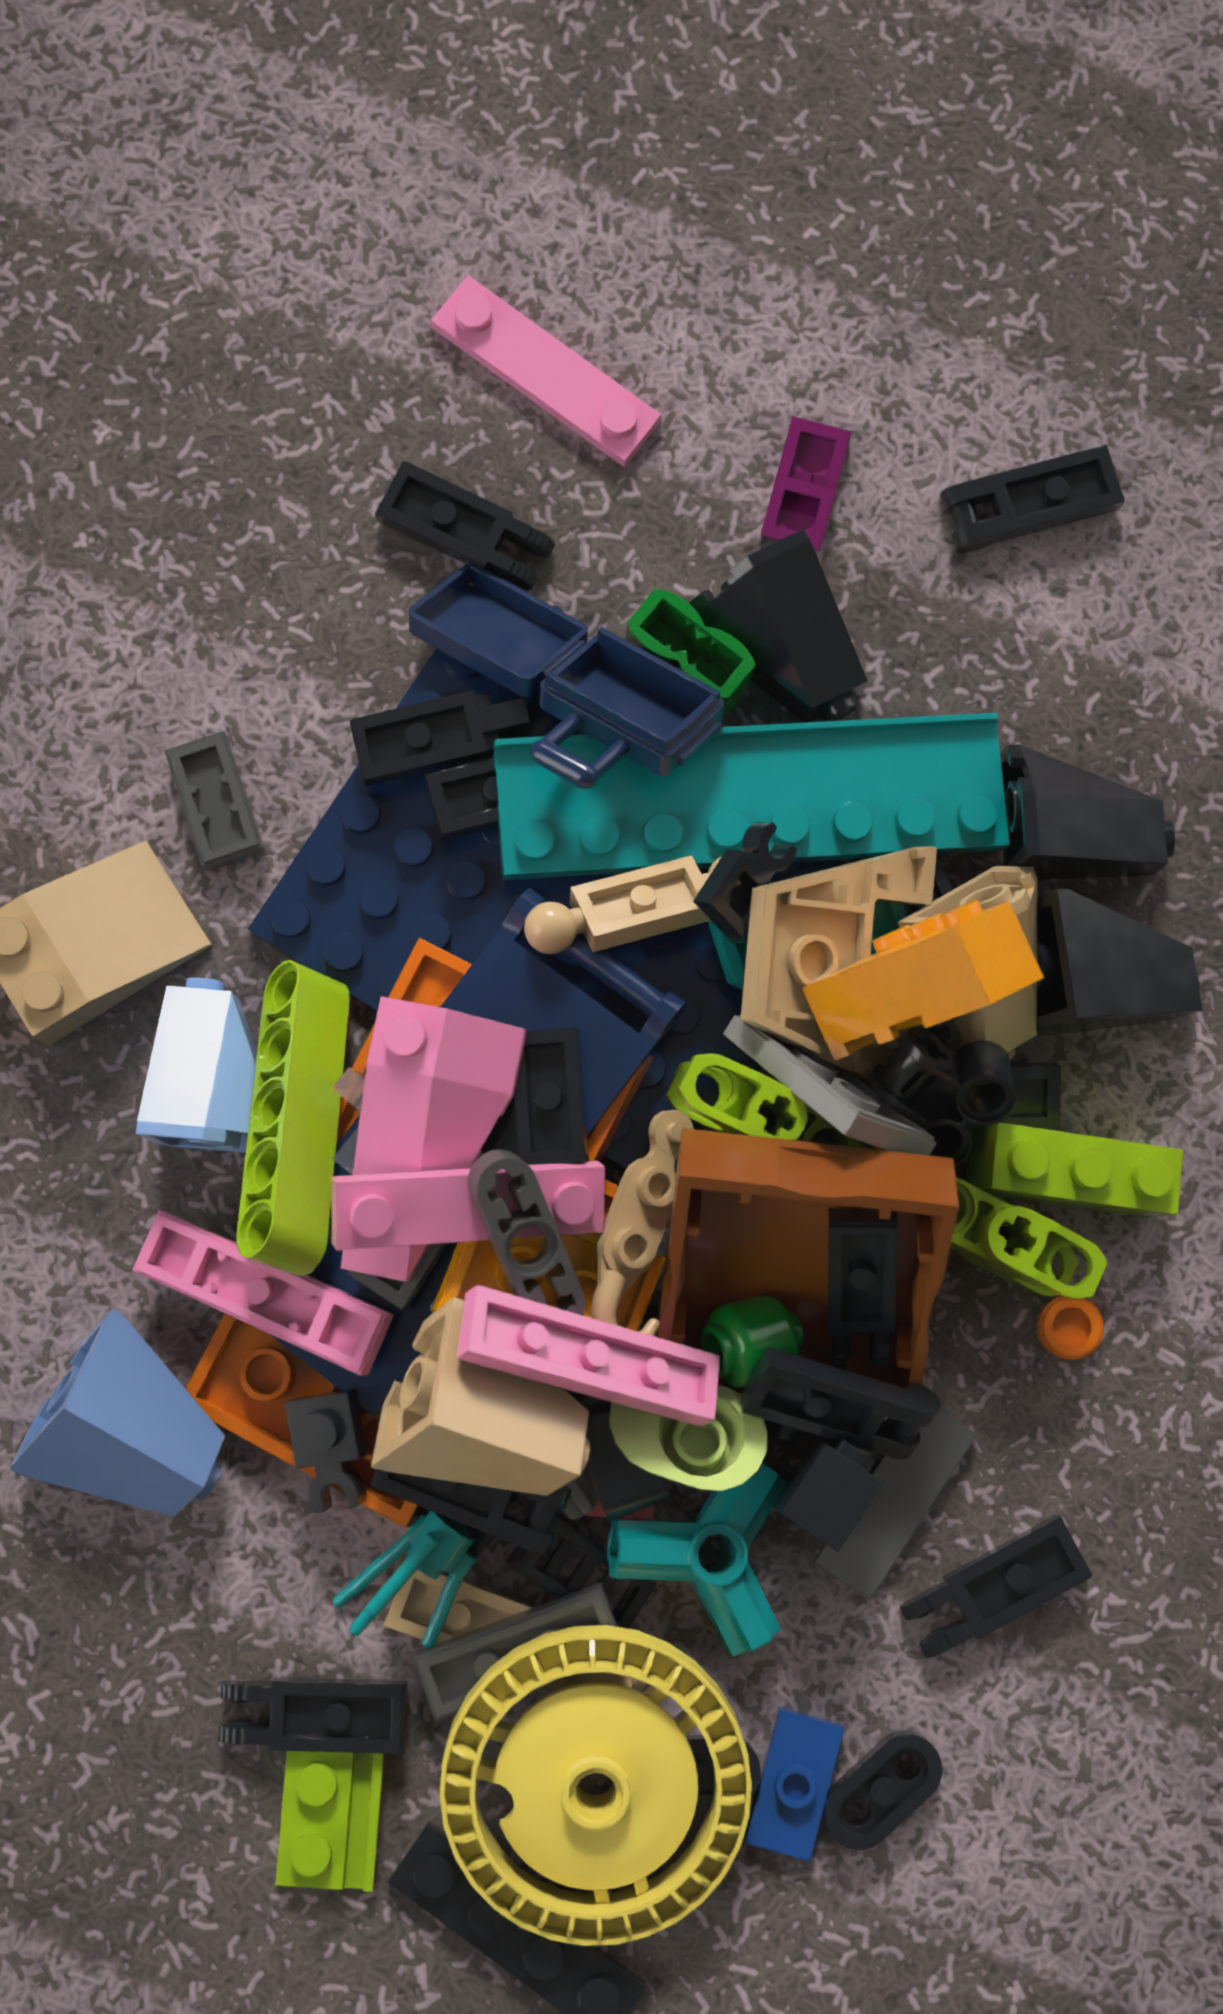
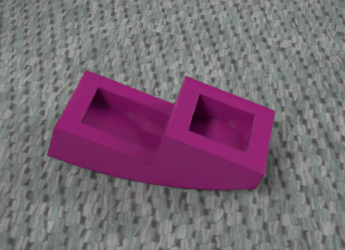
(806, 480)

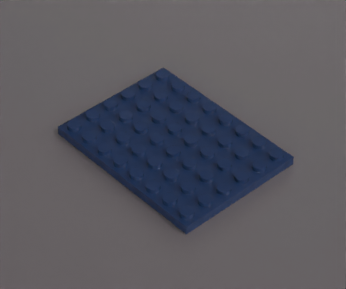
(384, 878)

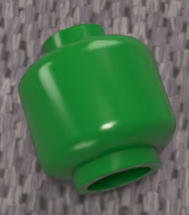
(743, 1332)

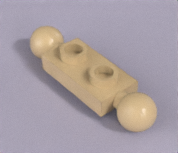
(621, 908)

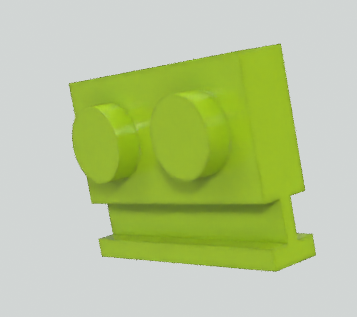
(330, 1820)

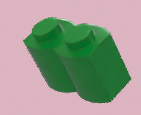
(676, 634)

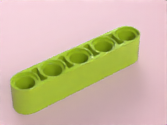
(293, 1120)

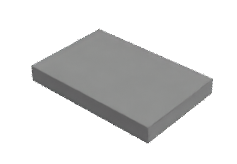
(833, 1094)

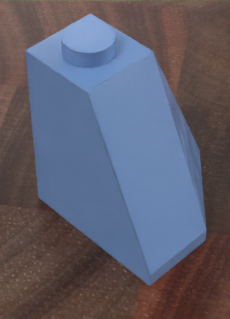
(123, 1427)

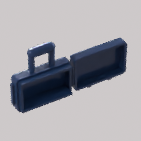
(594, 686)

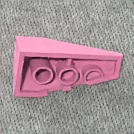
(429, 1103)

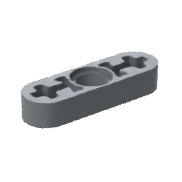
(525, 1193)

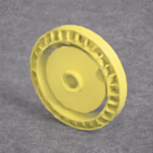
(606, 1836)

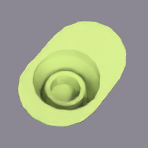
(700, 1457)

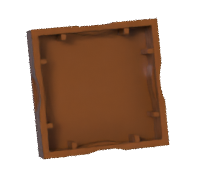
(756, 1223)

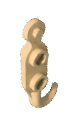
(638, 1218)

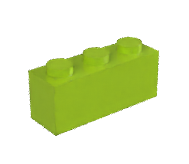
(1075, 1170)

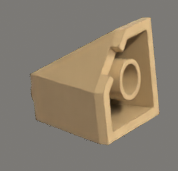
(1015, 1016)
(477, 1421)

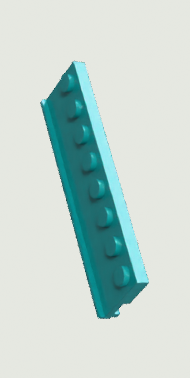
(824, 784)

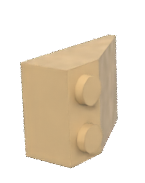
(93, 941)

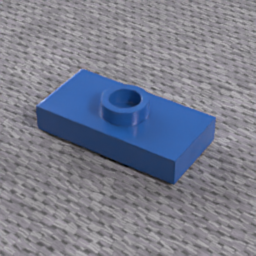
(794, 1784)

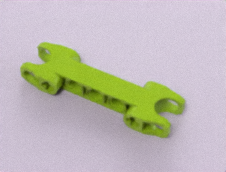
(987, 1230)

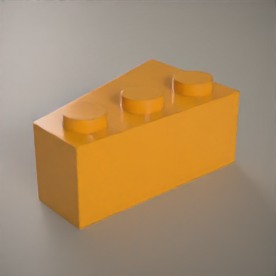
(924, 977)

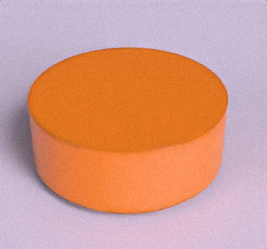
(1069, 1327)

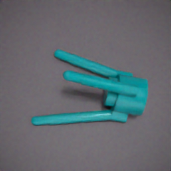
(431, 1547)

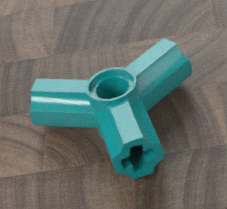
(727, 1589)

